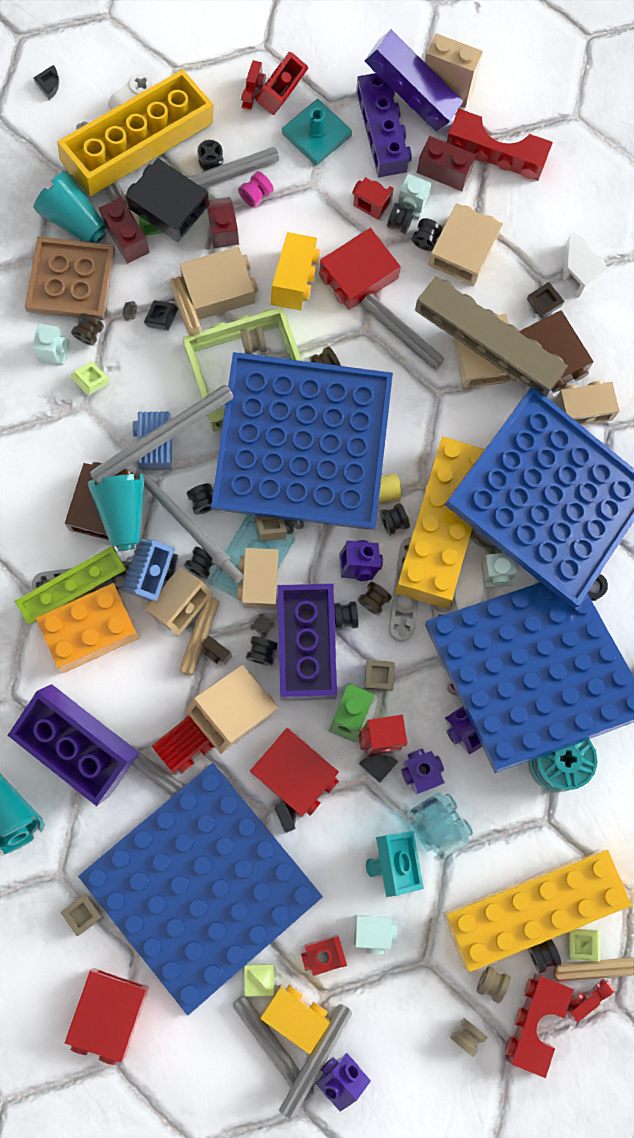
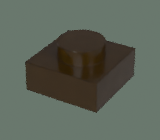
(545, 300)
(216, 651)

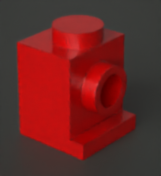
(372, 197)
(330, 945)

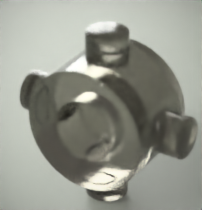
(130, 310)
(262, 625)

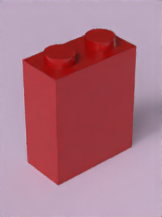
(359, 269)
(295, 773)
(106, 1016)

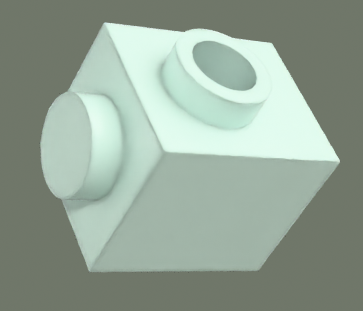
(374, 933)

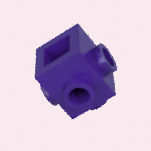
(360, 560)
(462, 731)
(433, 771)
(342, 1081)

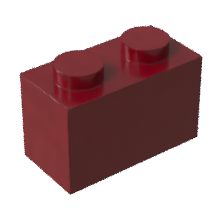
(445, 163)
(124, 230)

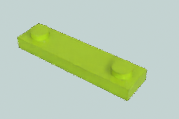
(71, 584)

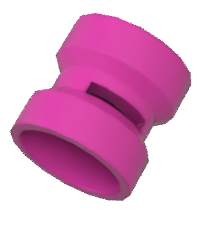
(255, 189)

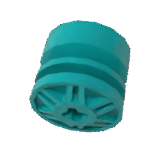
(558, 777)

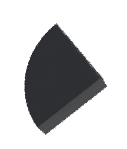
(48, 81)
(378, 766)

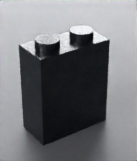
(167, 199)

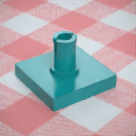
(316, 132)
(397, 864)

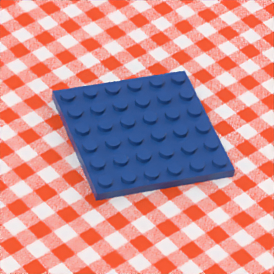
(303, 441)
(549, 497)
(534, 673)
(200, 888)

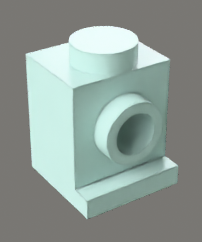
(414, 194)
(50, 344)
(498, 570)

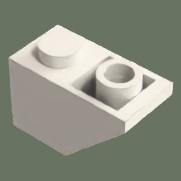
(581, 265)

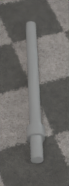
(219, 558)

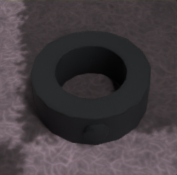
(603, 588)

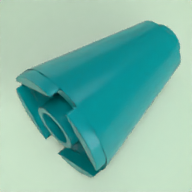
(70, 209)
(120, 508)
(17, 819)

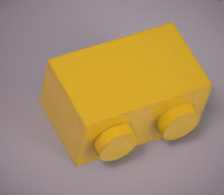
(296, 1018)

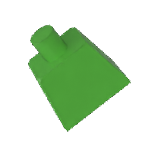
(351, 712)

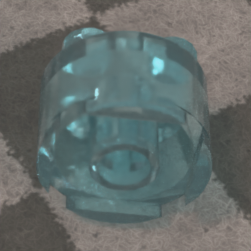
(439, 825)

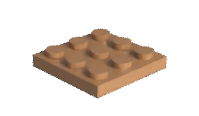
(70, 278)

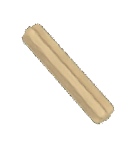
(185, 306)
(198, 636)
(594, 969)

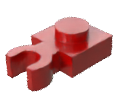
(254, 81)
(584, 1003)

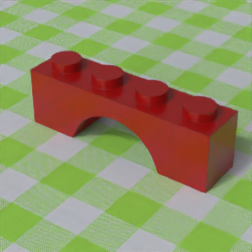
(522, 157)

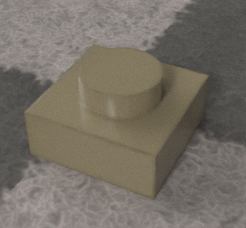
(270, 528)
(379, 675)
(81, 914)

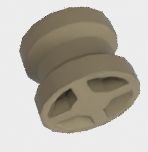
(253, 340)
(493, 984)
(468, 1037)

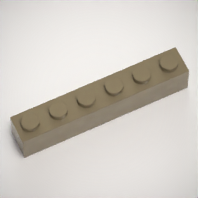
(490, 336)

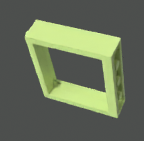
(224, 333)

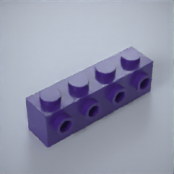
(413, 80)
(383, 126)

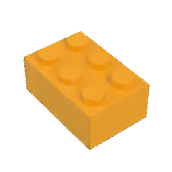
(87, 628)

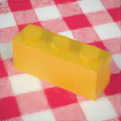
(295, 271)

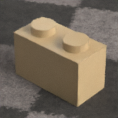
(589, 403)
(259, 579)
(179, 601)

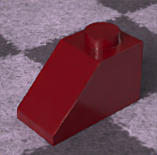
(222, 222)

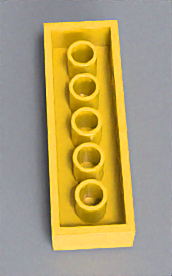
(135, 132)
(439, 534)
(536, 909)

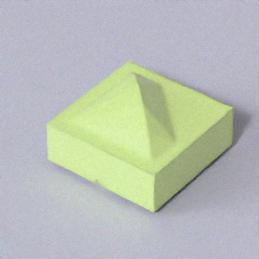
(89, 378)
(584, 944)
(259, 980)

